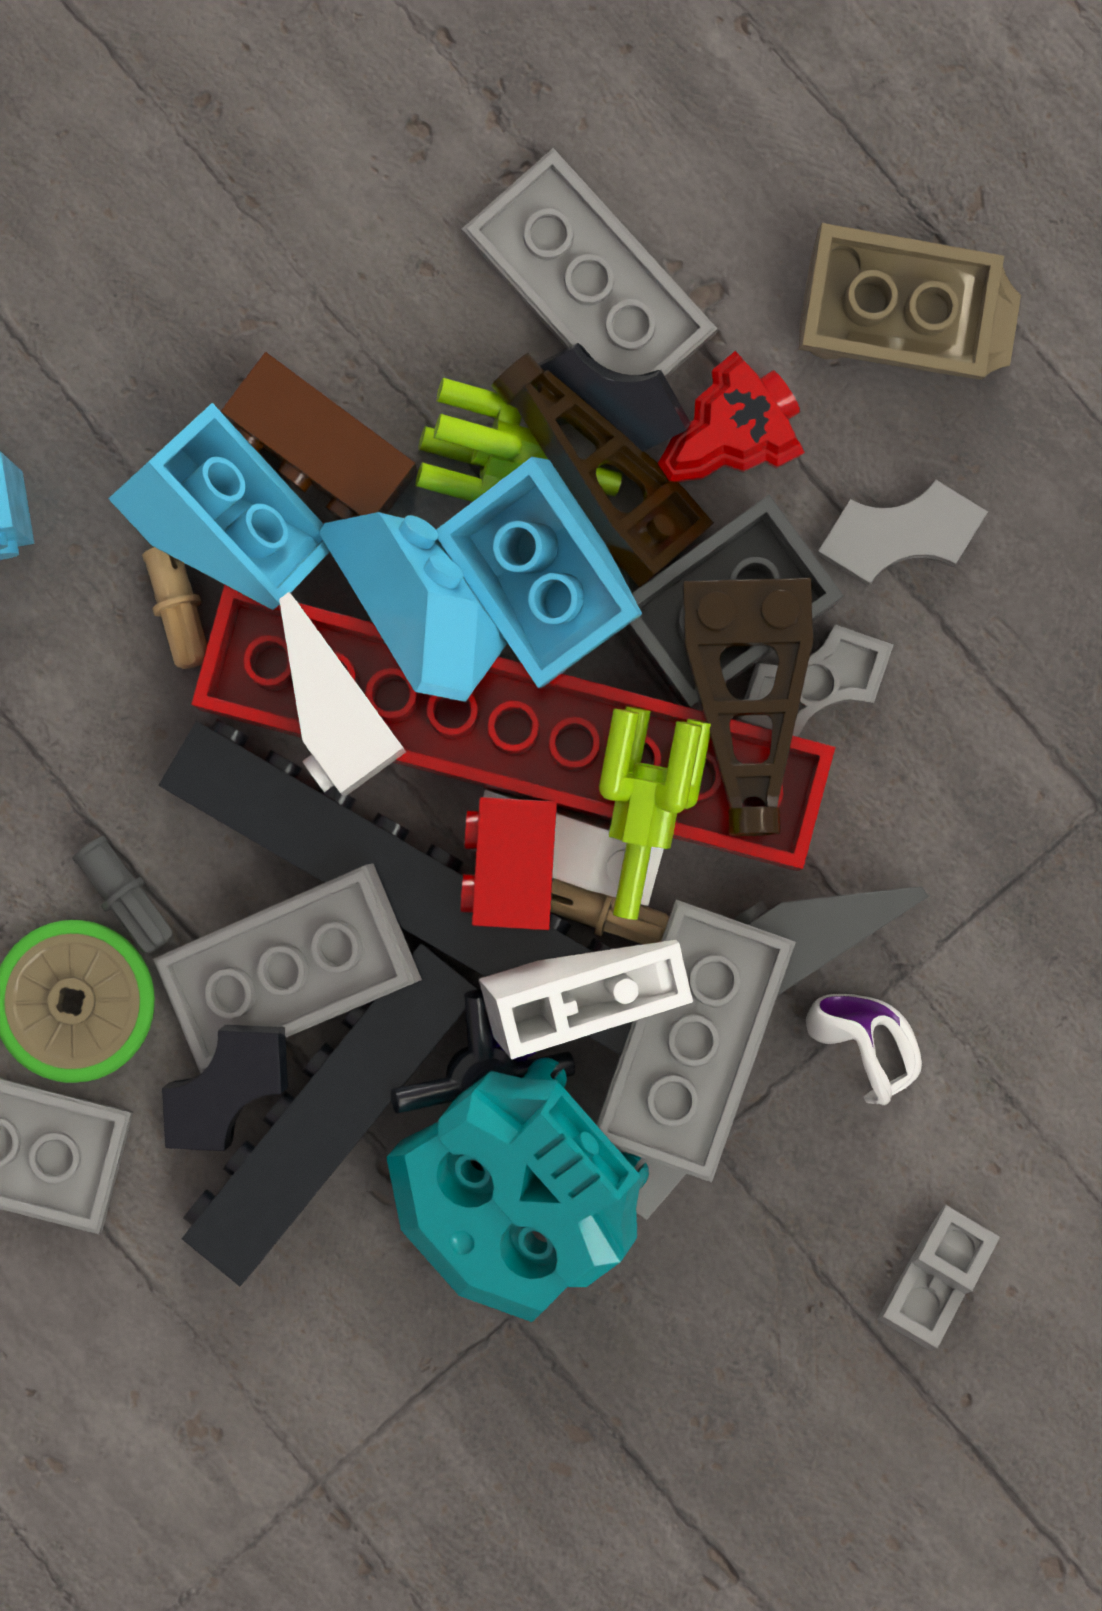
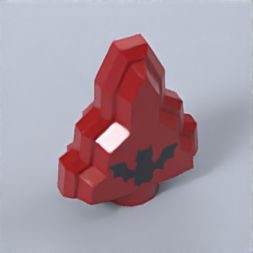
(735, 425)

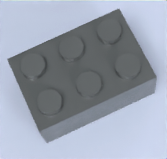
(750, 547)

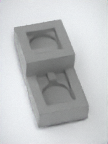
(938, 1278)

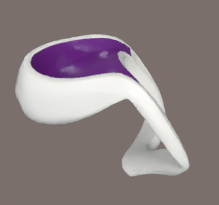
(851, 1016)

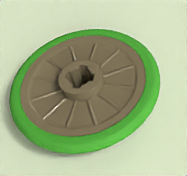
(113, 1013)

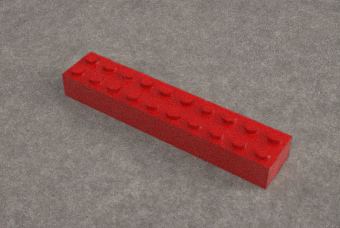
(508, 731)

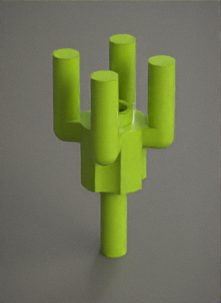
(494, 449)
(647, 794)

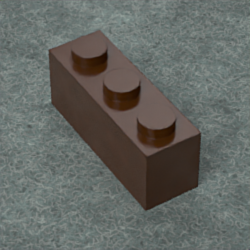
(318, 442)

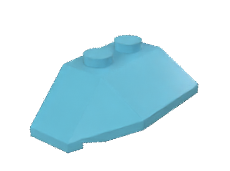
(417, 601)

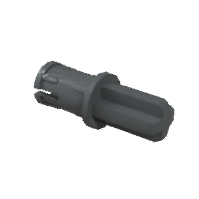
(123, 895)

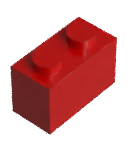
(511, 863)

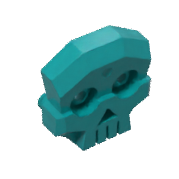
(541, 1174)

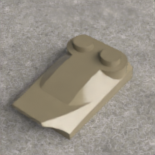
(907, 304)

